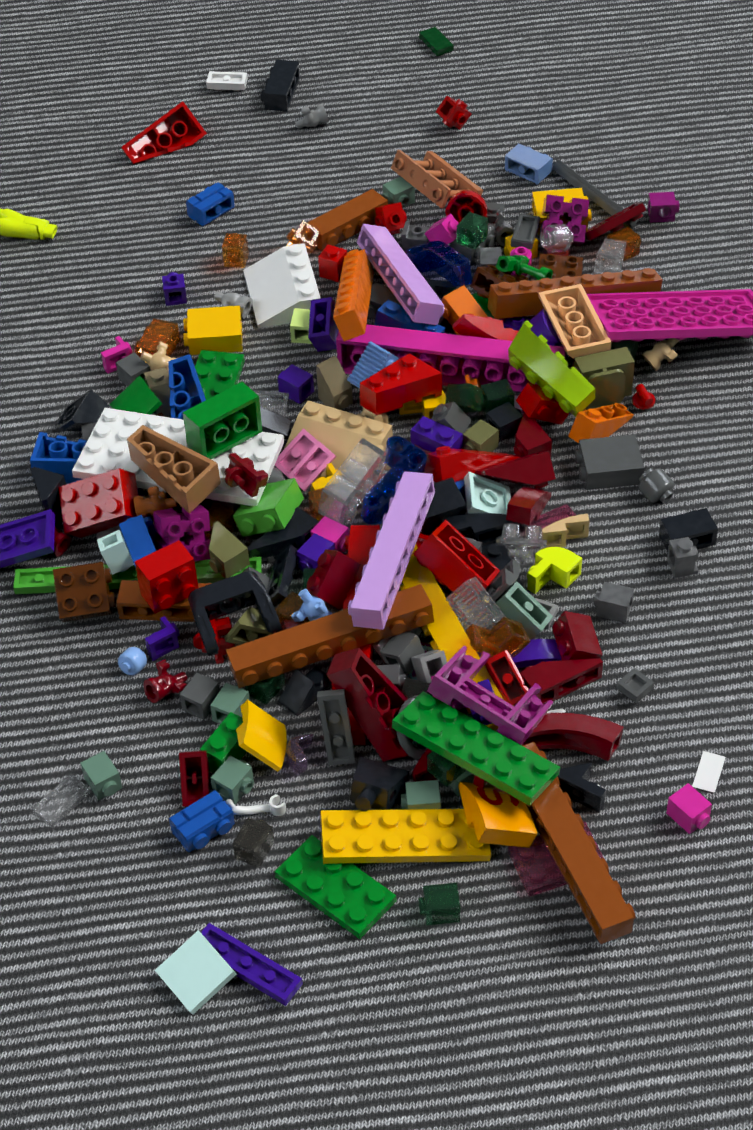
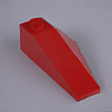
(456, 463)

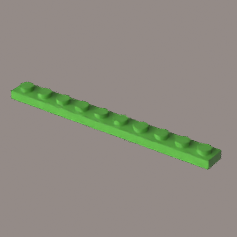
(42, 579)

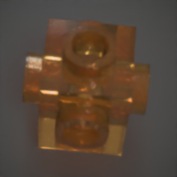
(303, 234)

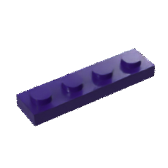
(254, 966)

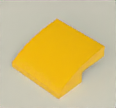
(262, 735)

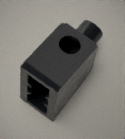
(377, 785)

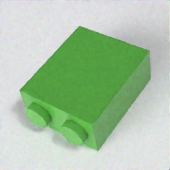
(273, 509)

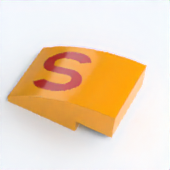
(497, 816)

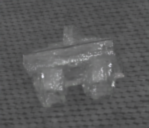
(532, 539)

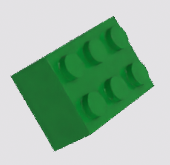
(223, 421)

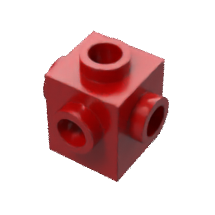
(453, 112)
(391, 217)

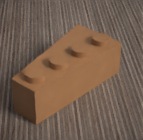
(175, 468)

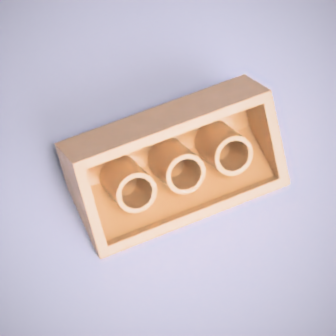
(575, 321)

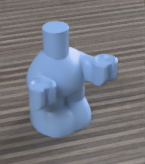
(311, 607)

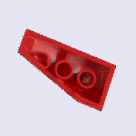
(169, 133)

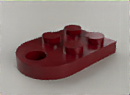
(616, 221)

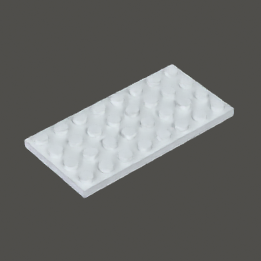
(109, 450)

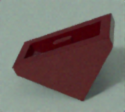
(194, 776)

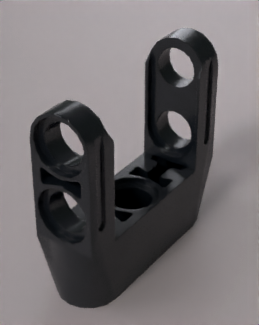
(227, 597)

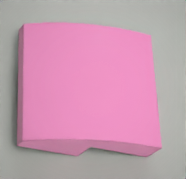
(304, 459)

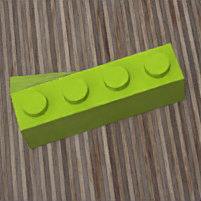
(550, 371)

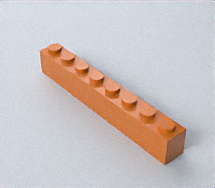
(353, 295)

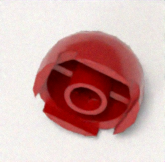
(466, 202)

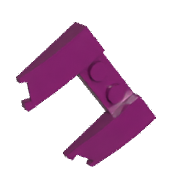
(457, 683)

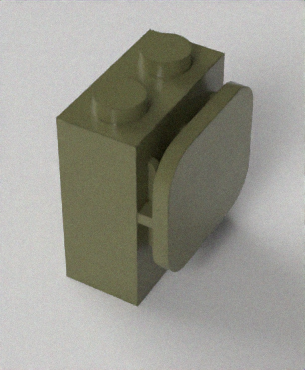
(609, 373)

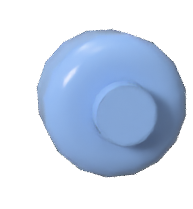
(132, 661)

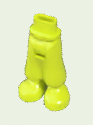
(21, 226)

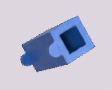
(138, 537)

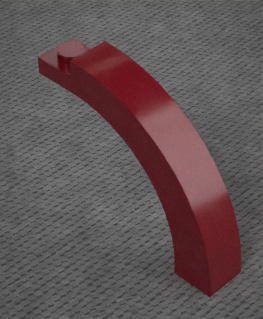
(574, 733)

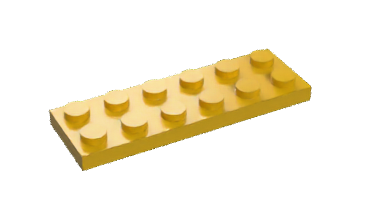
(399, 836)

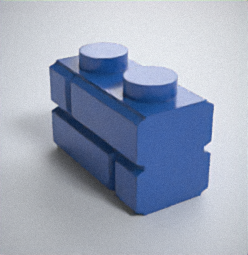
(210, 204)
(202, 821)

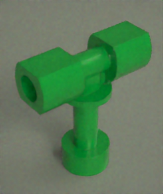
(520, 265)

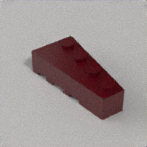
(370, 699)

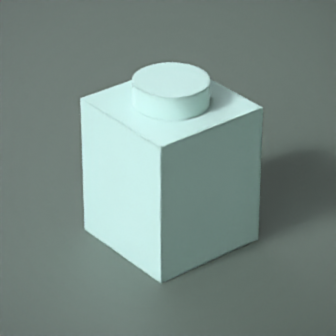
(115, 552)

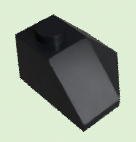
(82, 411)

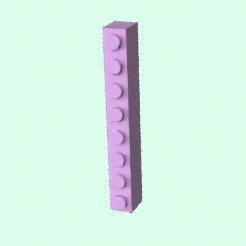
(400, 275)
(392, 551)

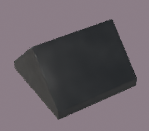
(47, 488)
(445, 504)

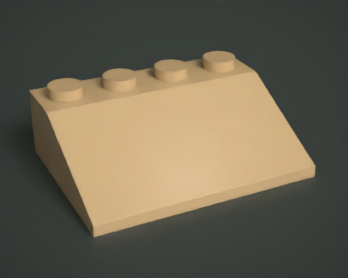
(339, 430)

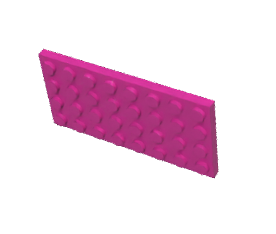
(675, 314)

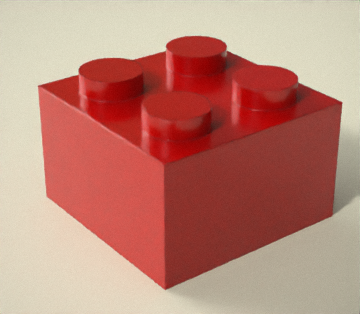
(166, 576)

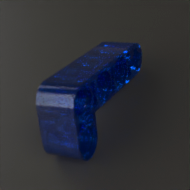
(443, 260)
(400, 457)

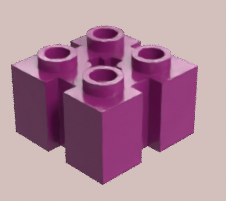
(574, 211)
(172, 526)

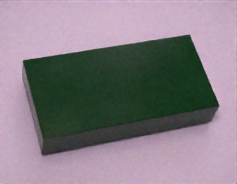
(436, 41)

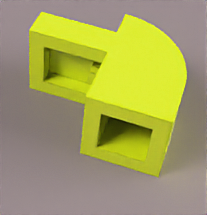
(555, 565)

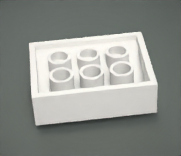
(280, 285)

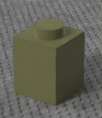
(481, 437)

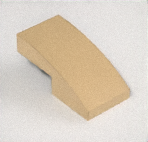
(566, 528)

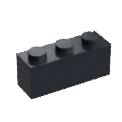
(281, 85)

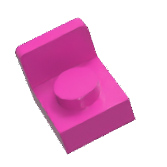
(114, 354)

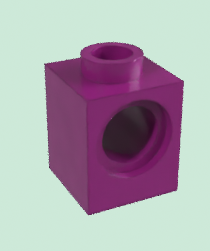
(662, 207)

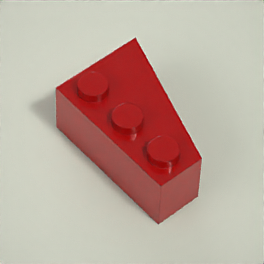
(400, 383)

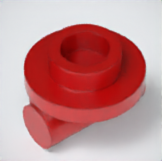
(642, 398)

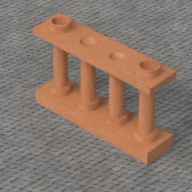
(432, 177)

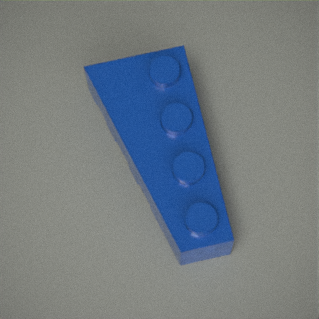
(184, 386)
(57, 455)

